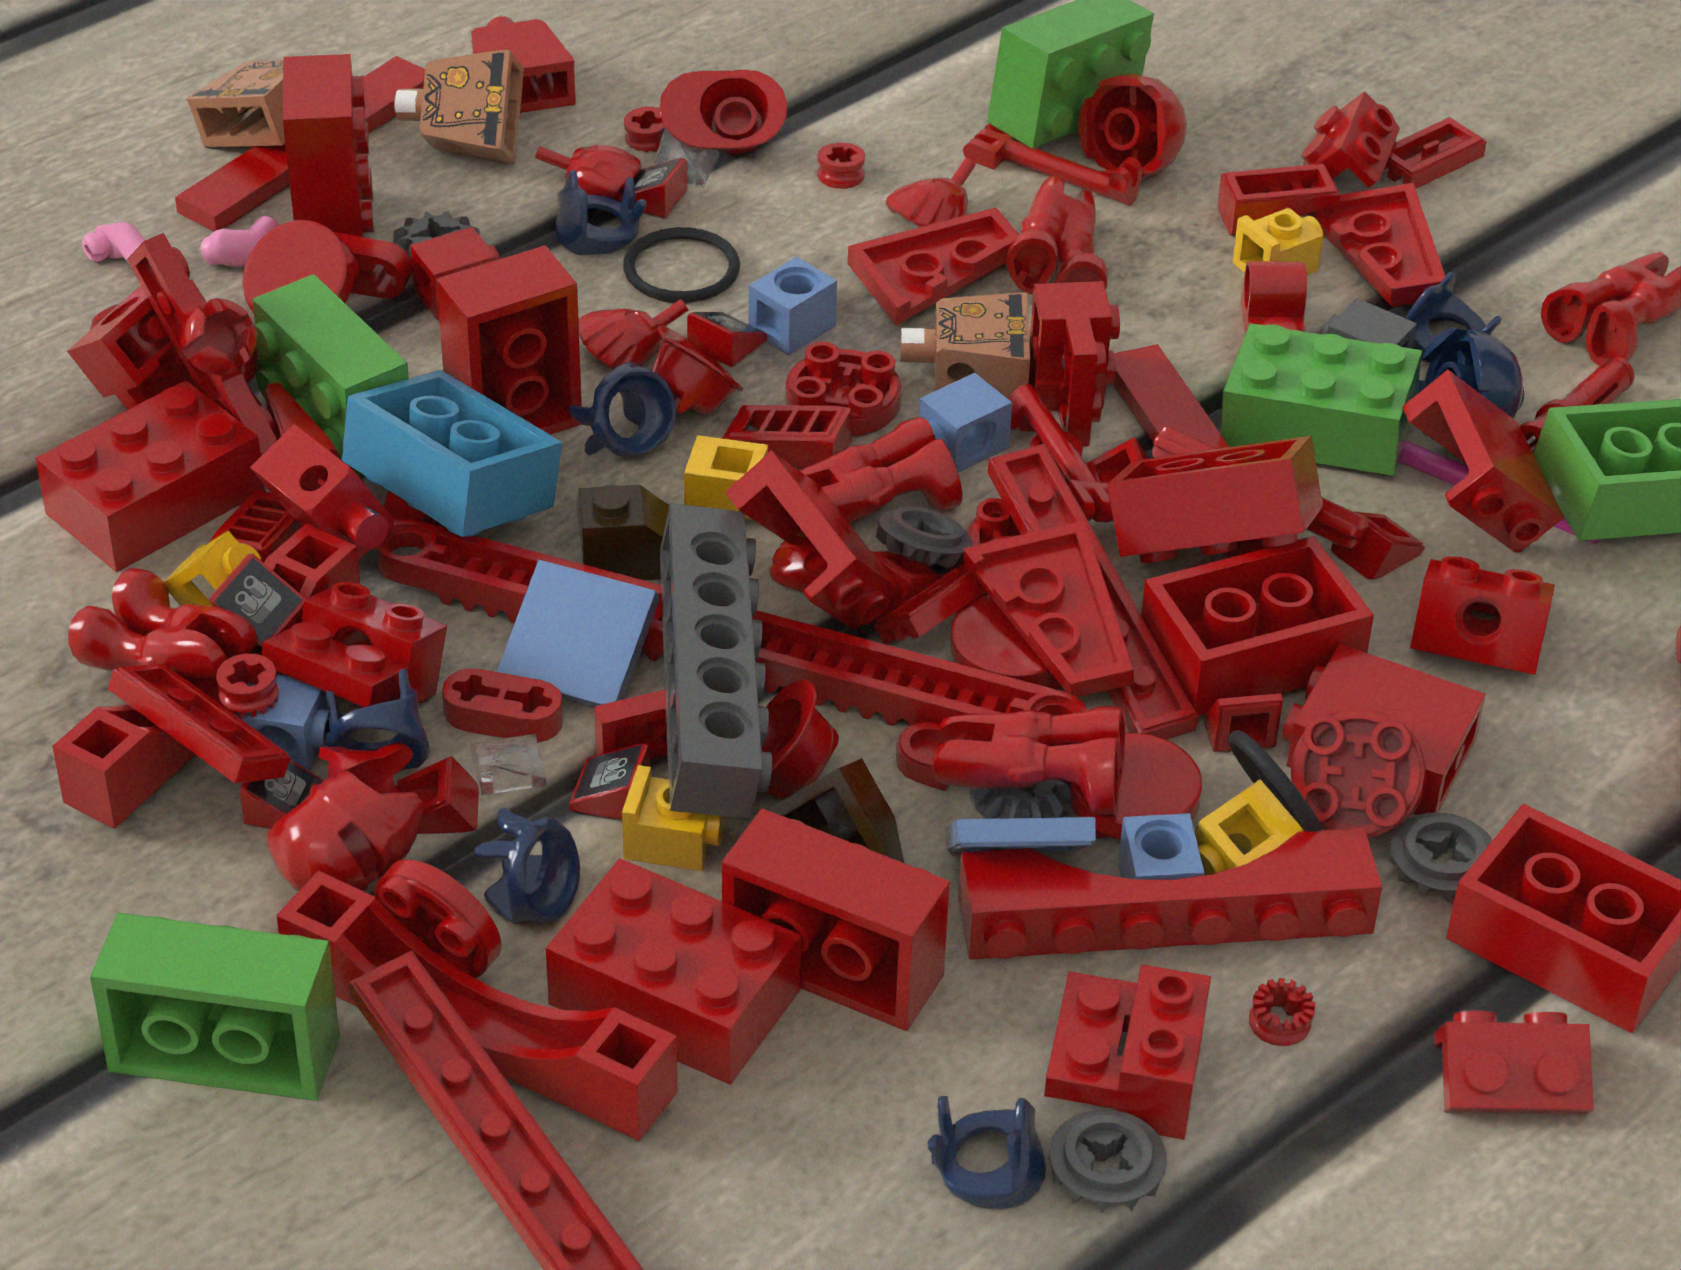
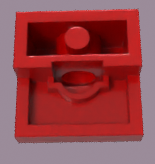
(1072, 351)
(124, 353)
(1460, 586)
(359, 645)
(1161, 1051)

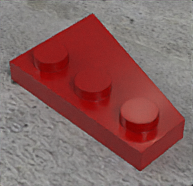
(1385, 240)
(930, 262)
(1058, 604)

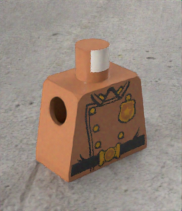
(468, 105)
(242, 107)
(975, 336)

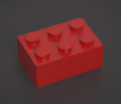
(327, 143)
(515, 335)
(149, 475)
(1216, 499)
(1254, 621)
(1572, 917)
(864, 919)
(677, 964)

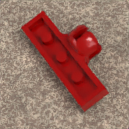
(204, 333)

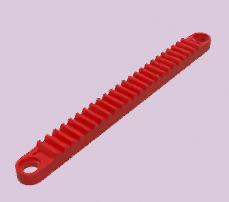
(838, 664)

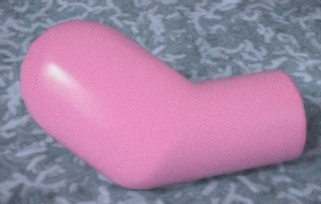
(112, 241)
(233, 246)

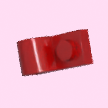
(1274, 294)

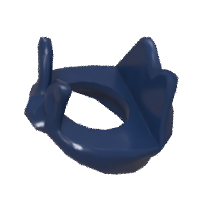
(586, 239)
(1440, 304)
(646, 403)
(396, 716)
(532, 885)
(1005, 1186)

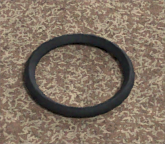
(681, 233)
(1261, 766)

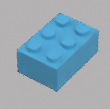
(451, 452)

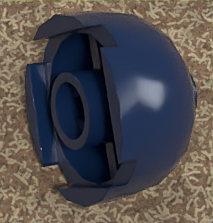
(1479, 362)

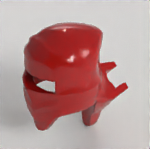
(349, 822)

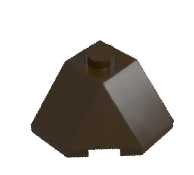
(622, 529)
(845, 806)

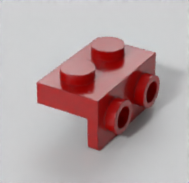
(1354, 138)
(1516, 1065)

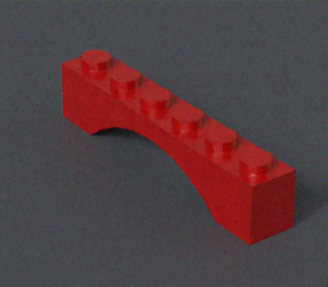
(121, 757)
(1037, 906)
(585, 1060)

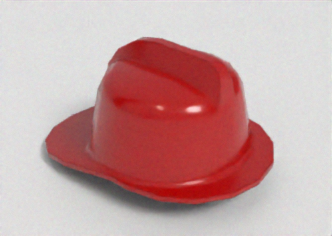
(723, 109)
(692, 374)
(797, 739)

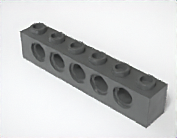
(711, 663)

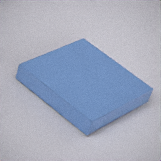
(580, 633)
(1021, 833)

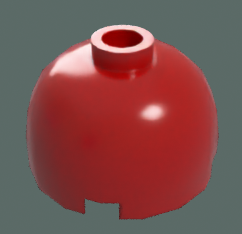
(1132, 119)

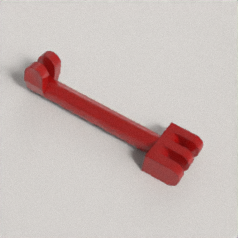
(993, 146)
(1032, 415)

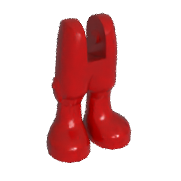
(1053, 232)
(1614, 306)
(900, 462)
(150, 631)
(1035, 748)

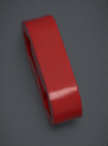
(372, 258)
(502, 704)

